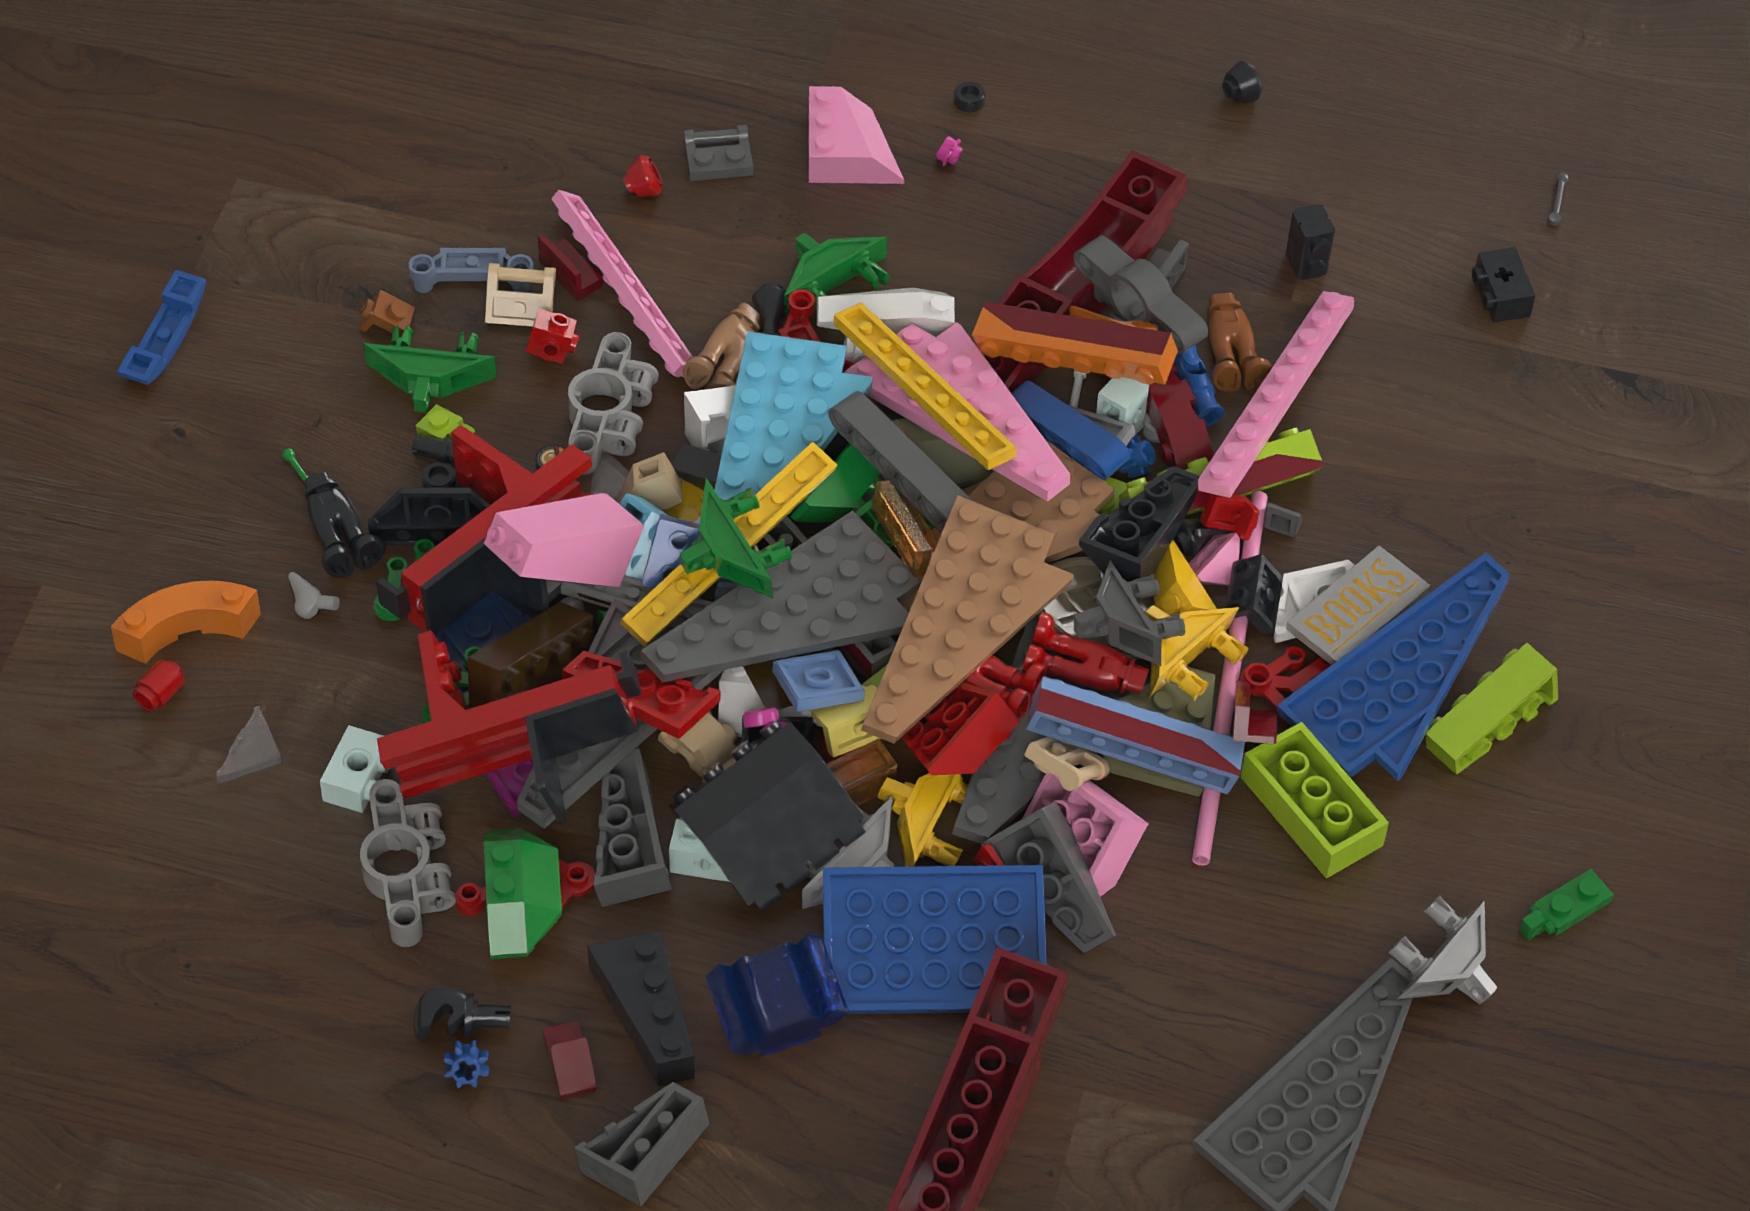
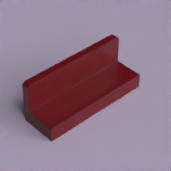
(1252, 724)

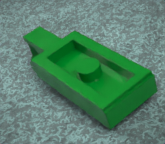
(1566, 906)

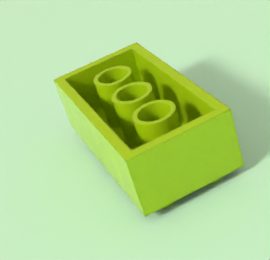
(1314, 800)

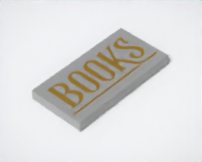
(1357, 605)

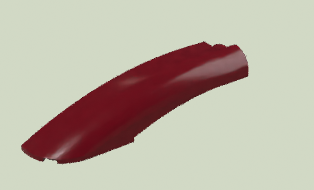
(1128, 211)

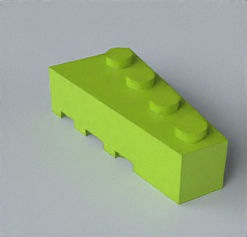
(1493, 708)

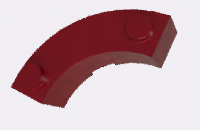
(1178, 427)

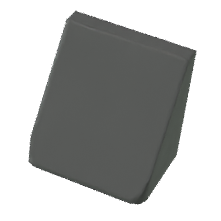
(1282, 520)

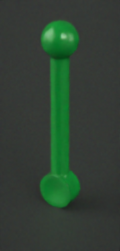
(289, 455)

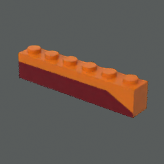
(1075, 343)

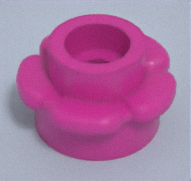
(949, 151)

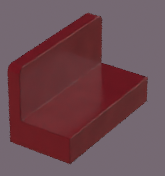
(571, 267)

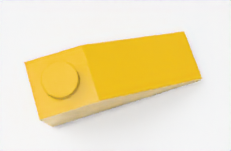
(1179, 585)

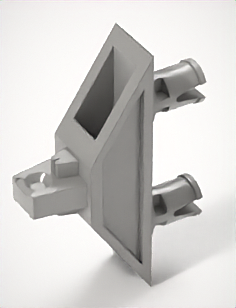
(866, 851)
(1455, 962)

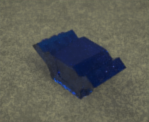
(777, 996)

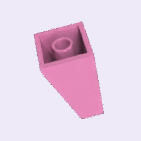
(567, 540)

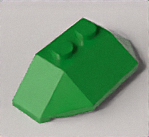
(840, 490)
(520, 890)

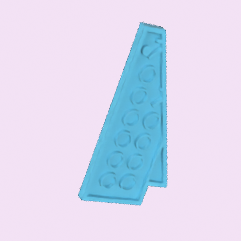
(781, 407)

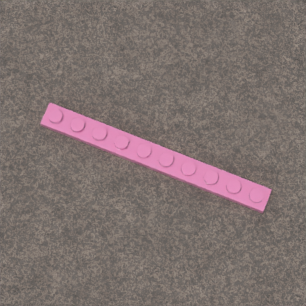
(1275, 395)

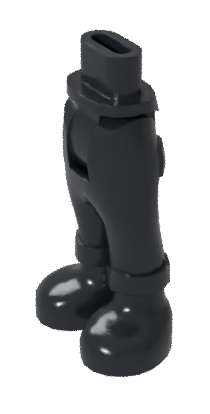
(330, 509)

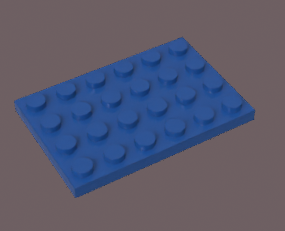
(927, 932)

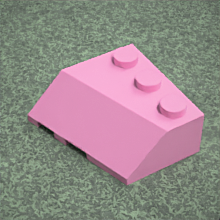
(847, 141)
(1100, 823)

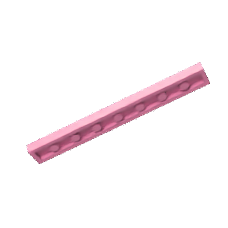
(624, 281)

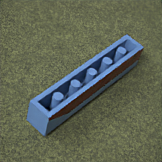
(1135, 735)

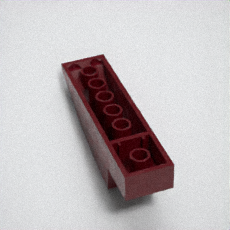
(983, 1087)

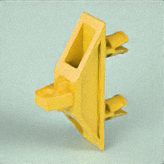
(1203, 631)
(920, 810)

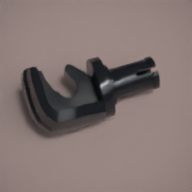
(462, 1010)

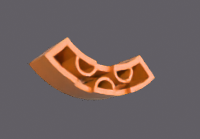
(185, 608)

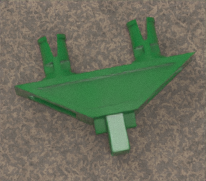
(835, 262)
(427, 371)
(725, 547)

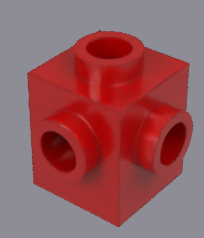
(552, 336)

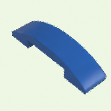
(167, 329)

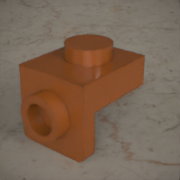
(386, 313)

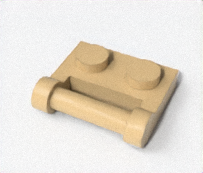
(517, 306)
(1061, 757)

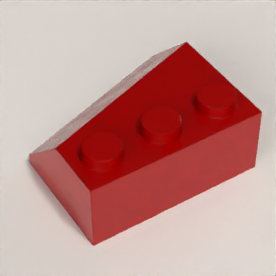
(961, 731)

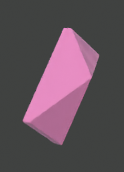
(1216, 558)

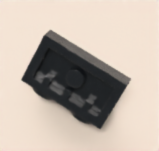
(1256, 591)

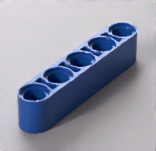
(1072, 432)

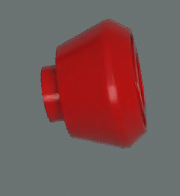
(643, 177)

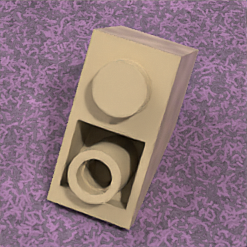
(655, 482)

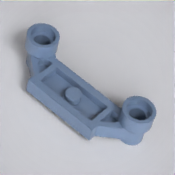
(464, 265)

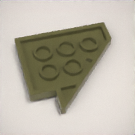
(1174, 704)

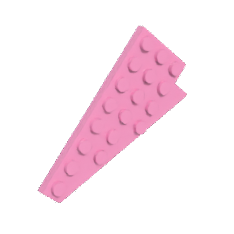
(970, 374)

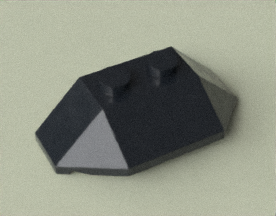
(424, 515)

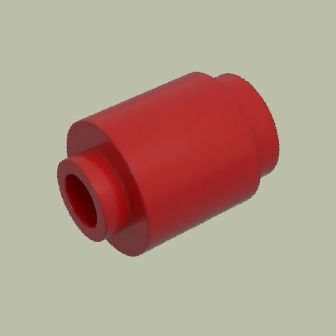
(158, 685)

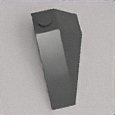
(1068, 885)

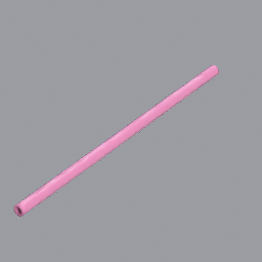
(1226, 701)

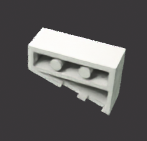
(708, 416)

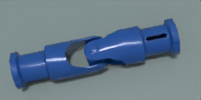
(1192, 369)

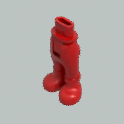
(1101, 666)
(1009, 678)

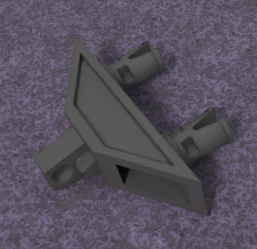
(1123, 620)

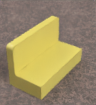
(844, 723)

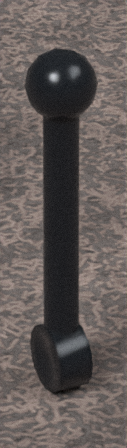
(1208, 531)

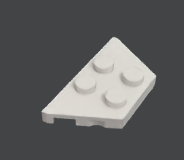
(1303, 587)

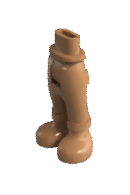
(727, 339)

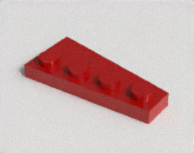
(663, 705)

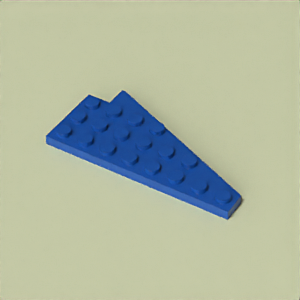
(1393, 684)

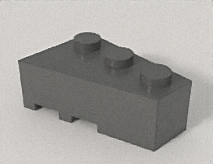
(645, 1145)

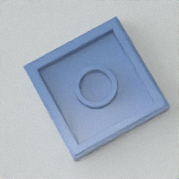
(818, 681)

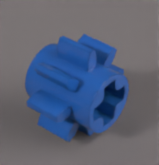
(1141, 457)
(461, 1072)

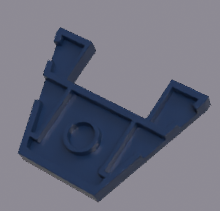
(480, 626)

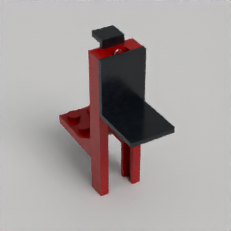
(462, 566)
(509, 730)

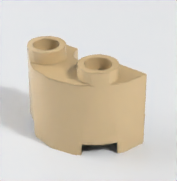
(703, 744)

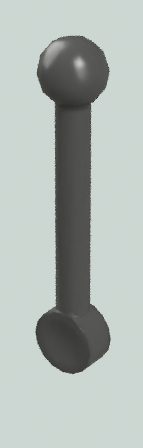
(1555, 218)

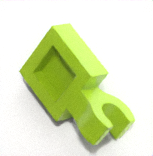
(440, 423)

